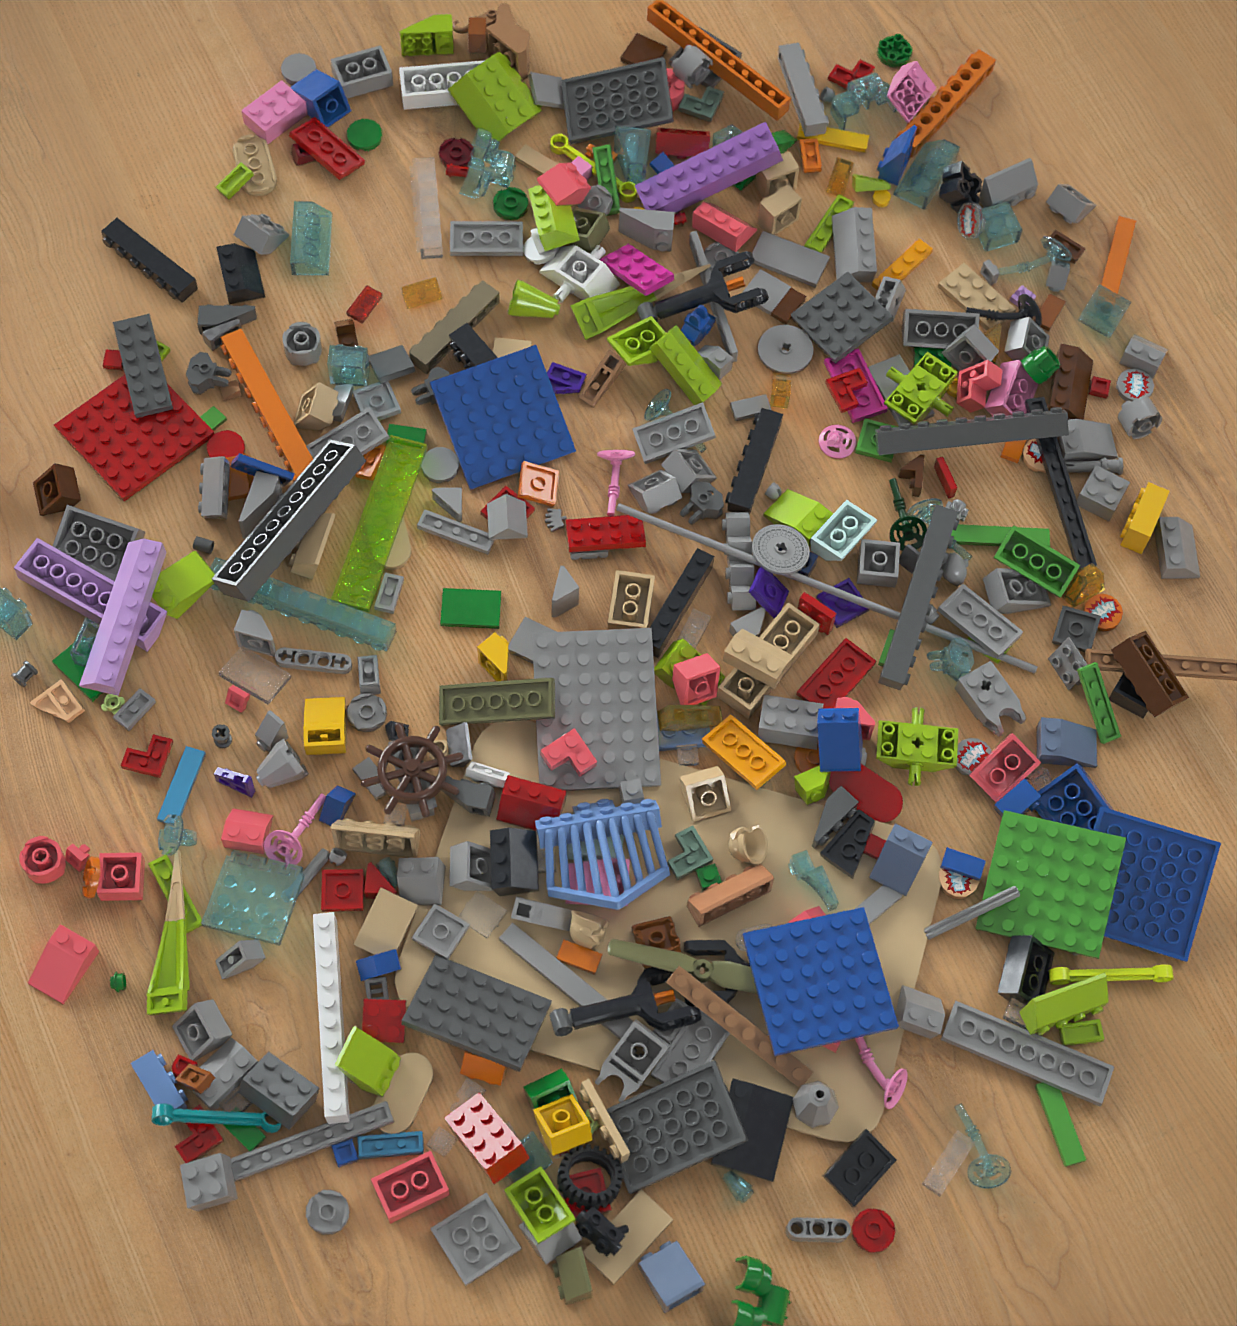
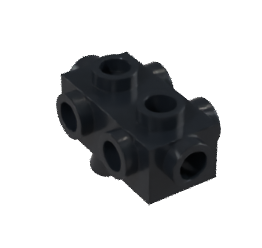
(600, 1231)

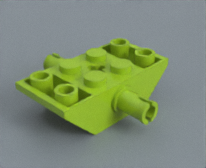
(921, 389)
(935, 745)

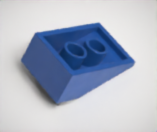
(897, 157)

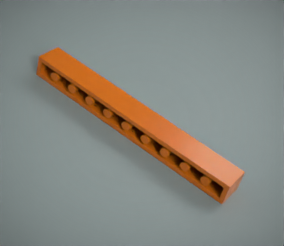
(725, 63)
(266, 402)

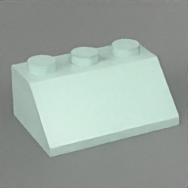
(841, 532)

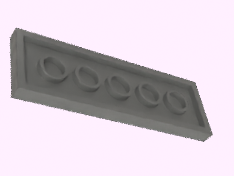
(142, 365)

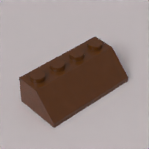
(1071, 381)
(1149, 673)

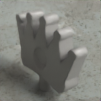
(554, 519)

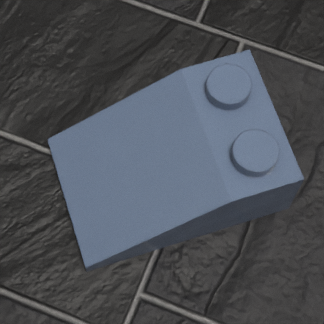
(1066, 743)

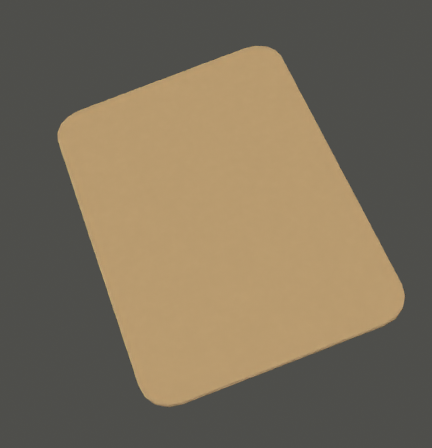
(789, 830)

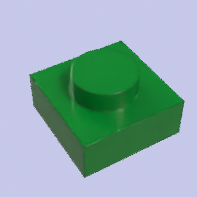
(707, 876)

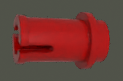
(458, 171)
(680, 218)

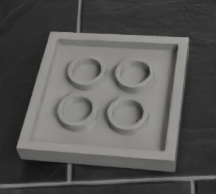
(476, 1239)

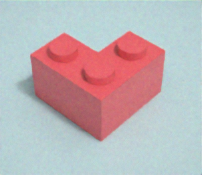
(974, 383)
(569, 748)

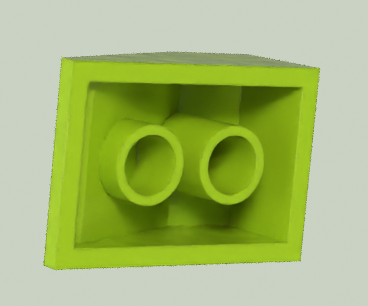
(634, 342)
(799, 513)
(183, 584)
(367, 1062)
(539, 1205)

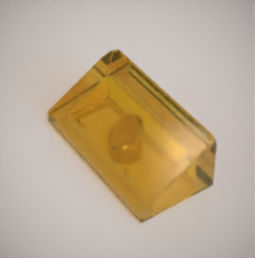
(421, 292)

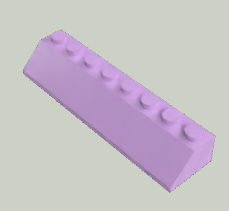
(79, 587)
(123, 616)

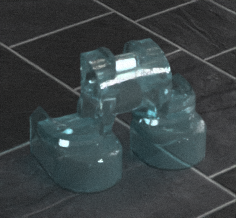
(858, 92)
(478, 176)

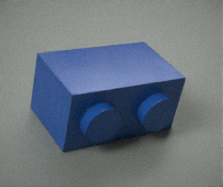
(1019, 799)

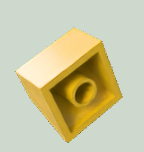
(494, 656)
(563, 1124)

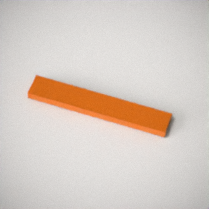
(1118, 253)

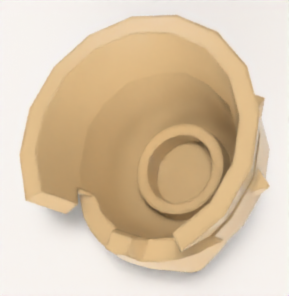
(748, 845)
(587, 928)

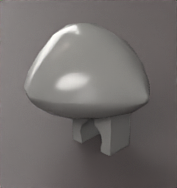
(955, 569)

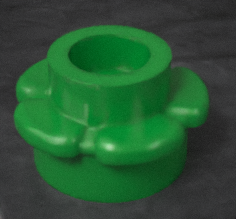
(118, 981)

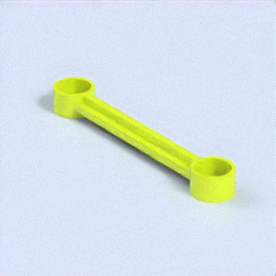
(573, 154)
(1157, 973)

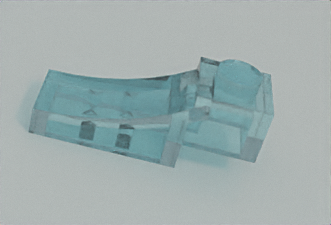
(803, 868)

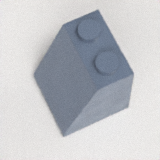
(900, 859)
(671, 1275)

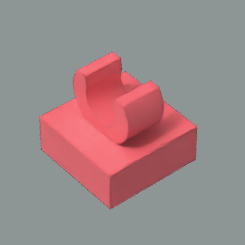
(237, 698)
(77, 856)

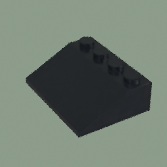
(765, 1121)

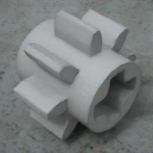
(959, 506)

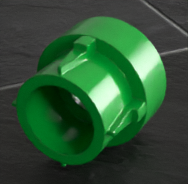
(1041, 364)

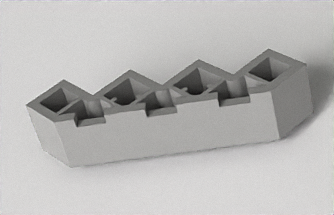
(739, 571)

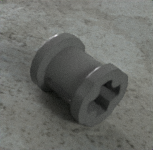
(24, 673)
(219, 740)

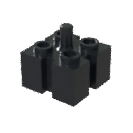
(959, 185)

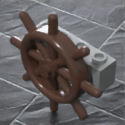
(414, 782)

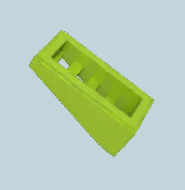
(865, 183)

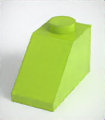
(812, 784)

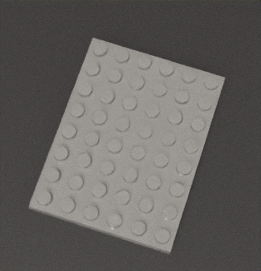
(609, 699)

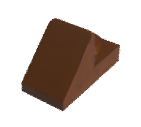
(346, 332)
(914, 472)

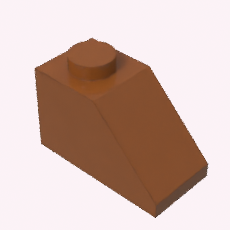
(477, 35)

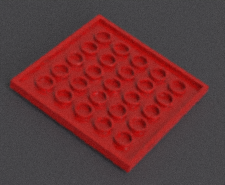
(131, 449)

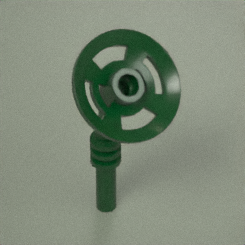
(906, 527)

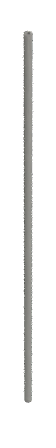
(814, 583)

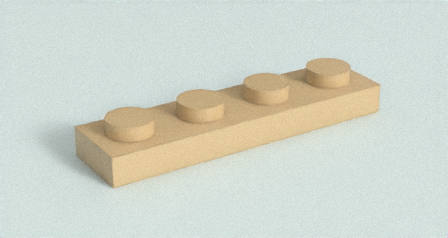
(607, 1128)

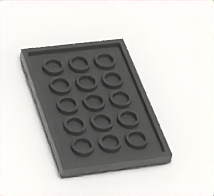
(614, 97)
(477, 1013)
(676, 1126)

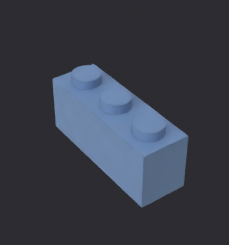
(157, 1081)

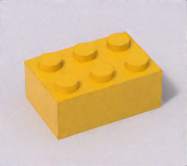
(1143, 517)

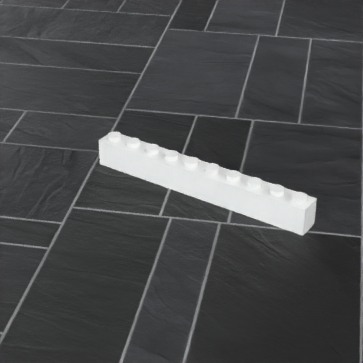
(330, 1017)

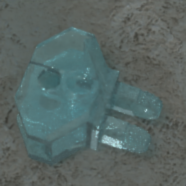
(953, 659)

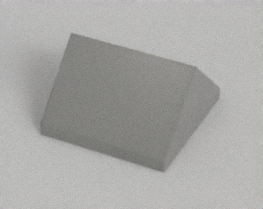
(507, 518)
(565, 593)

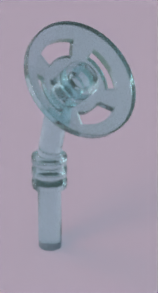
(1054, 250)
(659, 406)
(925, 515)
(988, 1160)

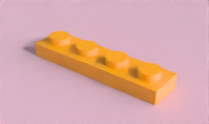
(905, 263)

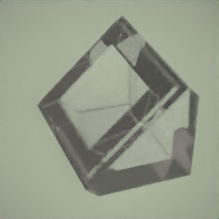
(1039, 778)

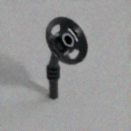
(1024, 311)

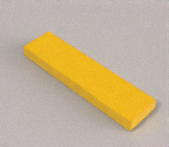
(839, 139)

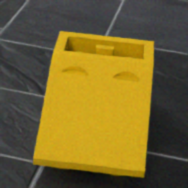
(325, 726)

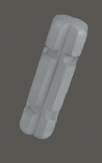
(589, 554)

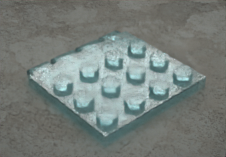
(254, 897)

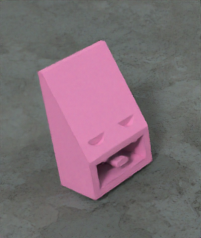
(910, 90)
(588, 878)

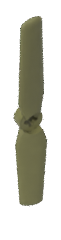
(723, 973)

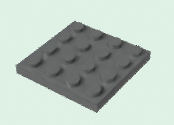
(841, 317)

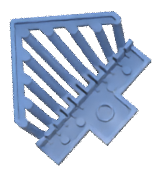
(599, 822)

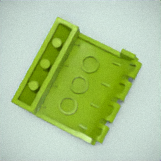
(495, 97)

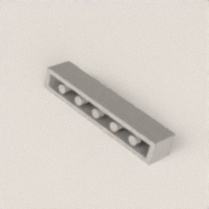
(802, 89)

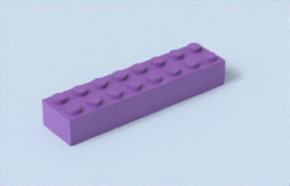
(710, 171)

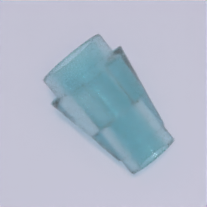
(388, 869)
(738, 1186)

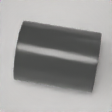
(203, 545)

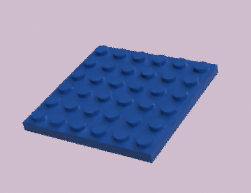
(502, 416)
(1158, 884)
(819, 981)

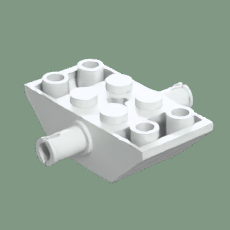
(579, 273)

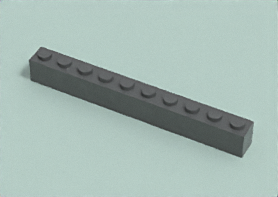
(972, 431)
(918, 596)

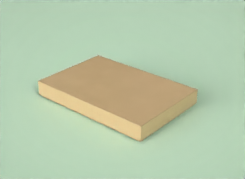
(386, 923)

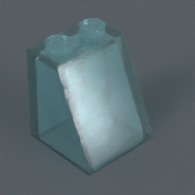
(633, 152)

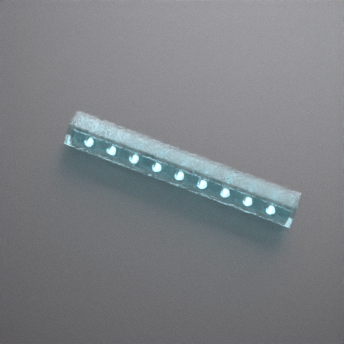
(321, 612)

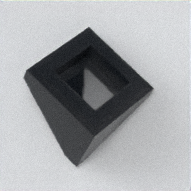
(391, 731)

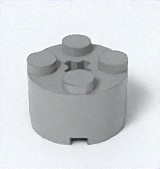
(692, 66)
(302, 344)
(1139, 417)

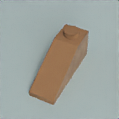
(602, 378)

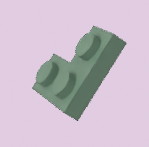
(702, 108)
(694, 855)

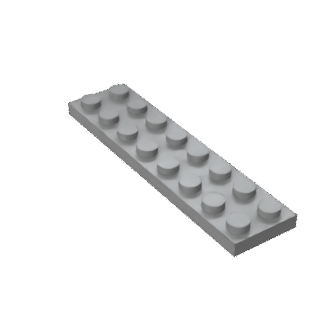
(1028, 1053)

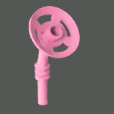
(835, 439)
(615, 458)
(288, 843)
(893, 1087)

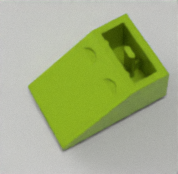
(428, 37)
(676, 653)

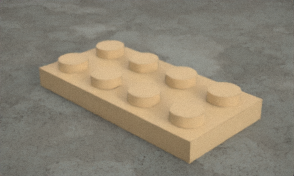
(971, 291)

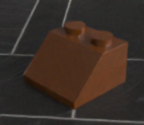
(56, 489)

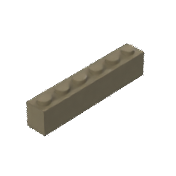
(469, 310)

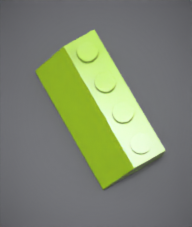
(554, 222)
(685, 366)
(1066, 1004)

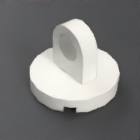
(534, 250)

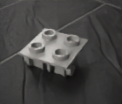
(1066, 661)

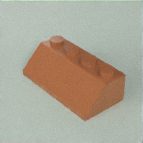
(730, 895)

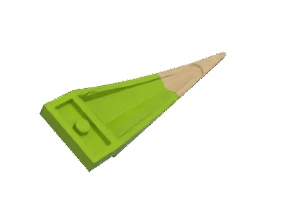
(606, 310)
(171, 974)

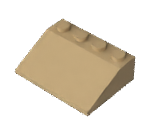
(376, 838)

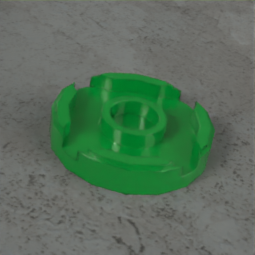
(364, 134)
(510, 203)

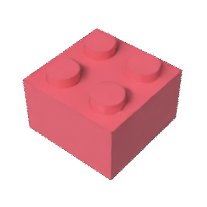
(121, 876)

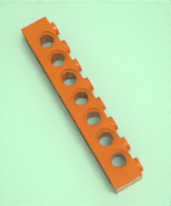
(949, 98)

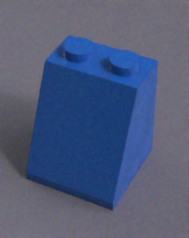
(323, 97)
(839, 739)

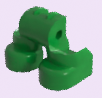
(772, 1298)

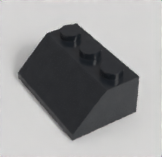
(240, 273)
(514, 861)
(1025, 969)

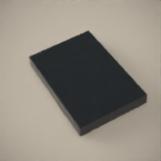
(859, 1168)

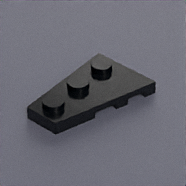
(849, 843)

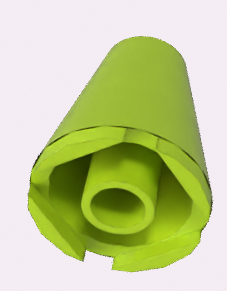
(531, 302)

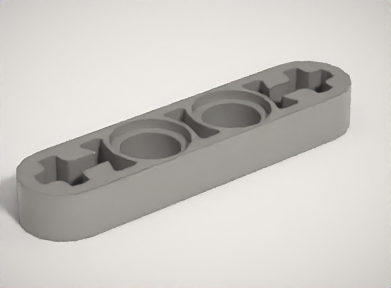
(314, 657)

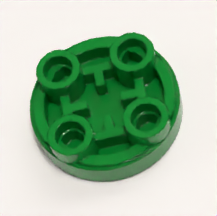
(894, 51)

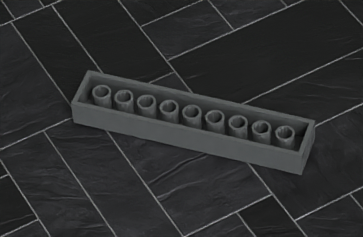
(289, 520)

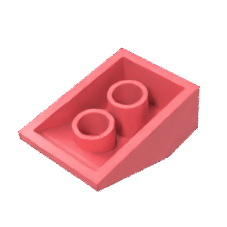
(1004, 767)
(63, 964)

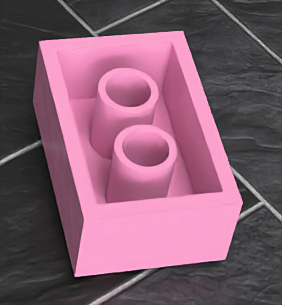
(274, 112)

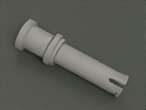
(1112, 466)

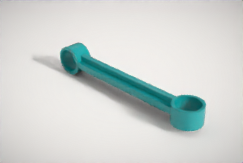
(166, 1114)

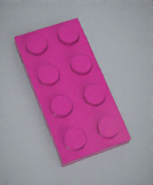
(637, 269)
(869, 397)

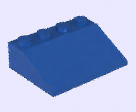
(1072, 799)

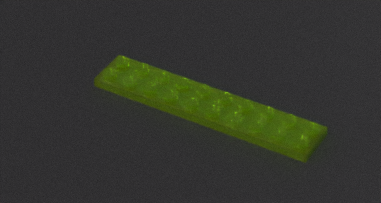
(379, 523)

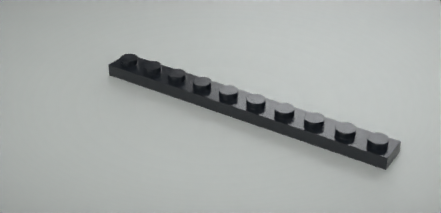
(1063, 493)

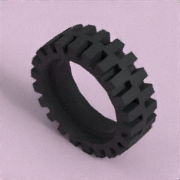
(595, 1156)

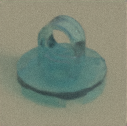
(175, 835)

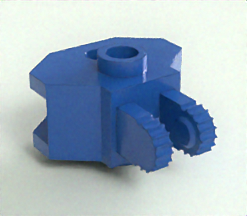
(698, 324)

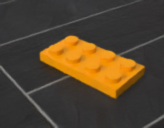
(744, 752)

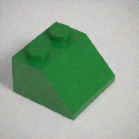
(549, 1089)

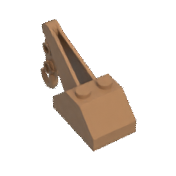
(505, 38)

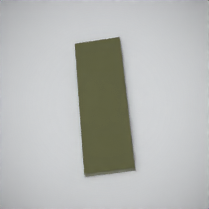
(497, 701)

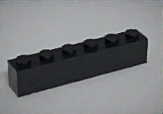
(149, 260)
(755, 461)
(680, 599)

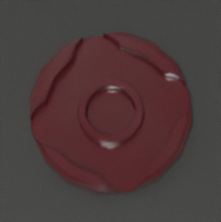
(455, 151)

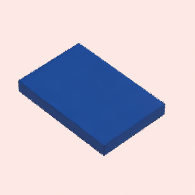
(250, 466)

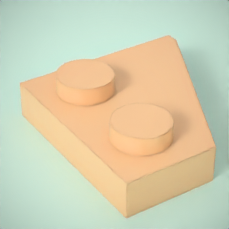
(59, 702)

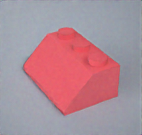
(722, 226)

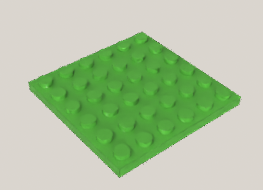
(1062, 880)

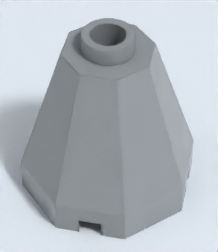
(280, 766)
(815, 1104)

